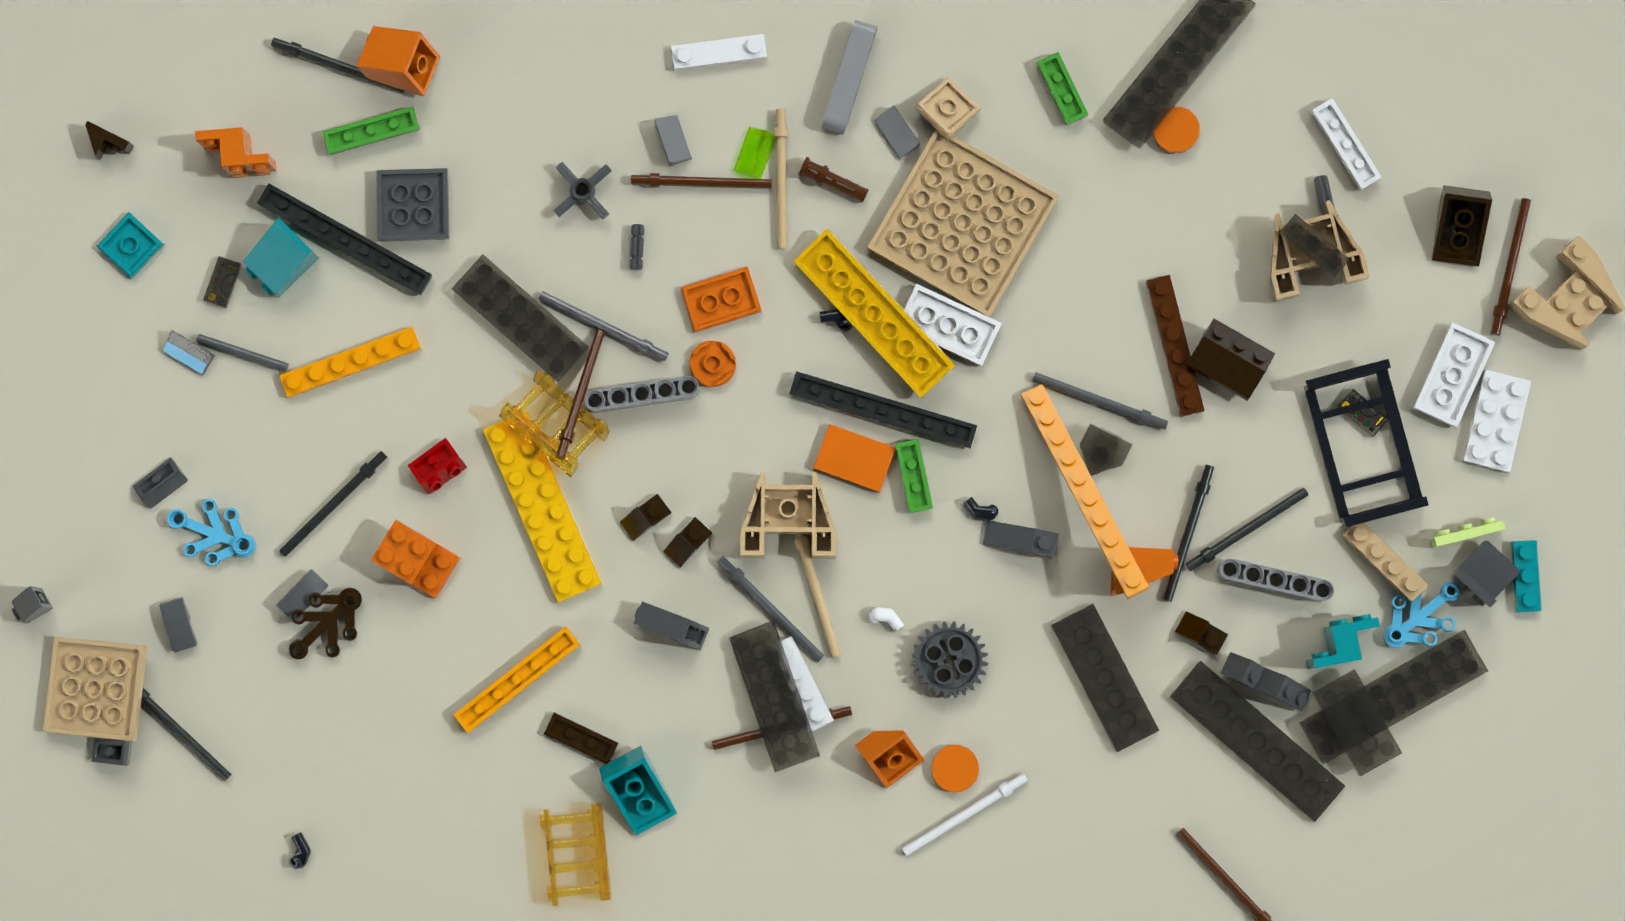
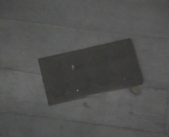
(1357, 722)

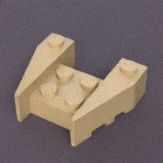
(1288, 259)
(1575, 301)
(788, 511)

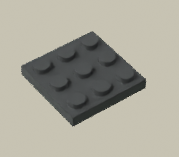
(413, 204)

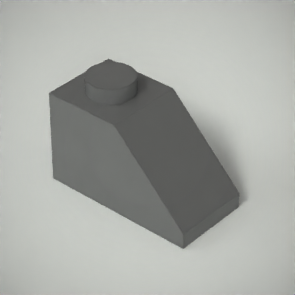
(30, 604)

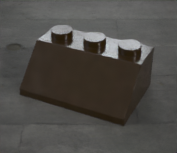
(1230, 359)

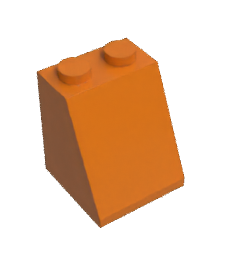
(398, 59)
(1153, 564)

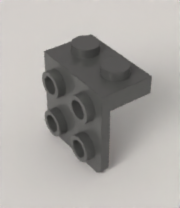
(1486, 573)

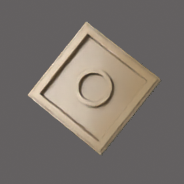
(947, 108)

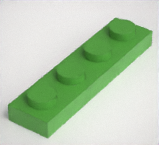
(371, 130)

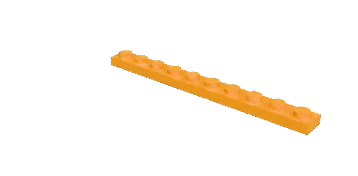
(1085, 492)

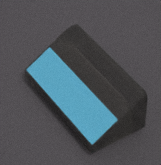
(188, 352)

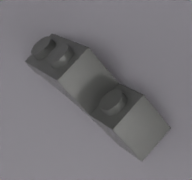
(1266, 681)

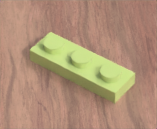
(1466, 532)

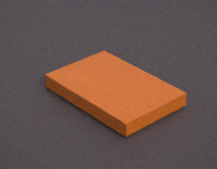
(721, 299)
(854, 458)

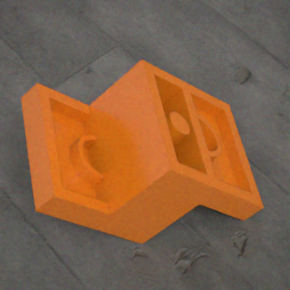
(236, 151)
(415, 559)

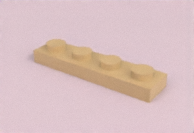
(1386, 561)

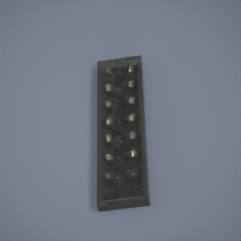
(1175, 68)
(1406, 689)
(1257, 741)

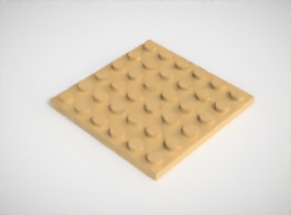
(963, 222)

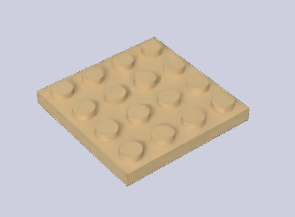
(95, 688)

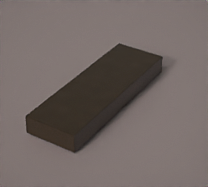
(581, 738)

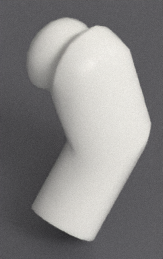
(886, 615)

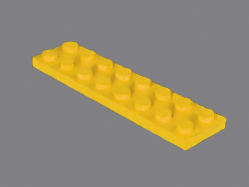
(874, 313)
(543, 512)

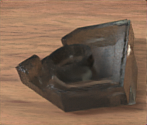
(1103, 449)

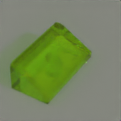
(755, 153)

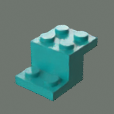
(1342, 641)

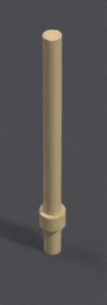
(781, 134)
(802, 544)

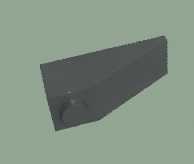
(1021, 539)

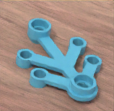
(216, 534)
(1419, 618)

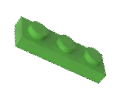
(1062, 88)
(914, 476)

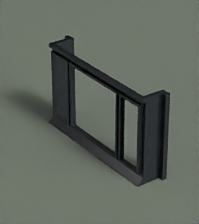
(1388, 398)

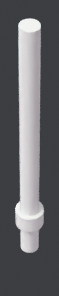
(1005, 789)

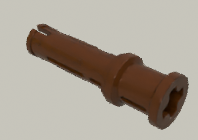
(820, 178)

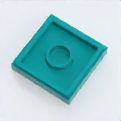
(130, 245)

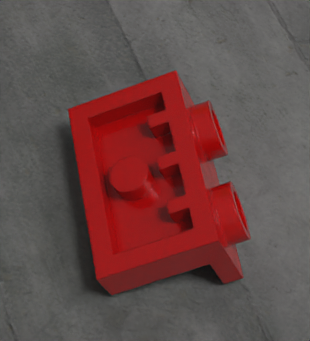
(437, 466)

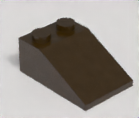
(1461, 225)

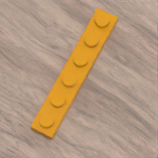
(350, 362)
(517, 679)

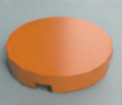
(1178, 131)
(712, 363)
(955, 768)

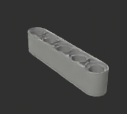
(849, 77)
(630, 394)
(1287, 579)

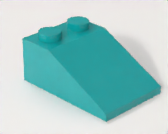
(637, 790)

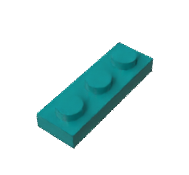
(1527, 581)

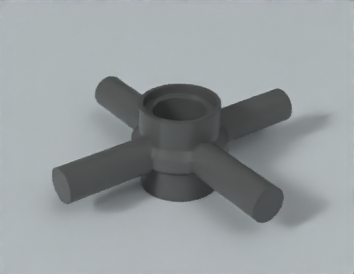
(589, 197)

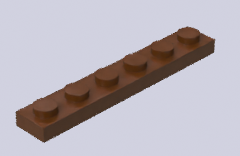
(1175, 345)

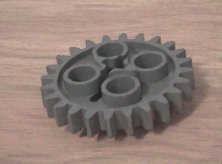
(929, 668)

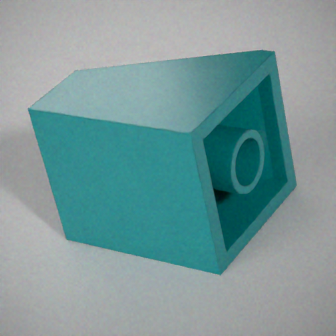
(279, 259)

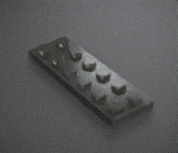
(520, 318)
(1105, 678)
(774, 696)

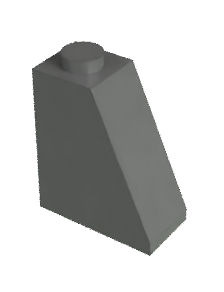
(671, 625)

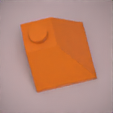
(889, 754)

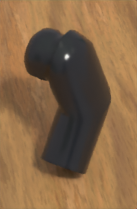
(836, 317)
(981, 513)
(302, 852)

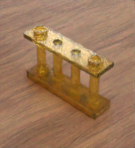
(532, 430)
(595, 840)

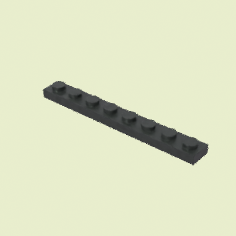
(344, 239)
(883, 409)

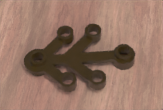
(328, 620)

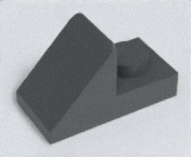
(111, 751)

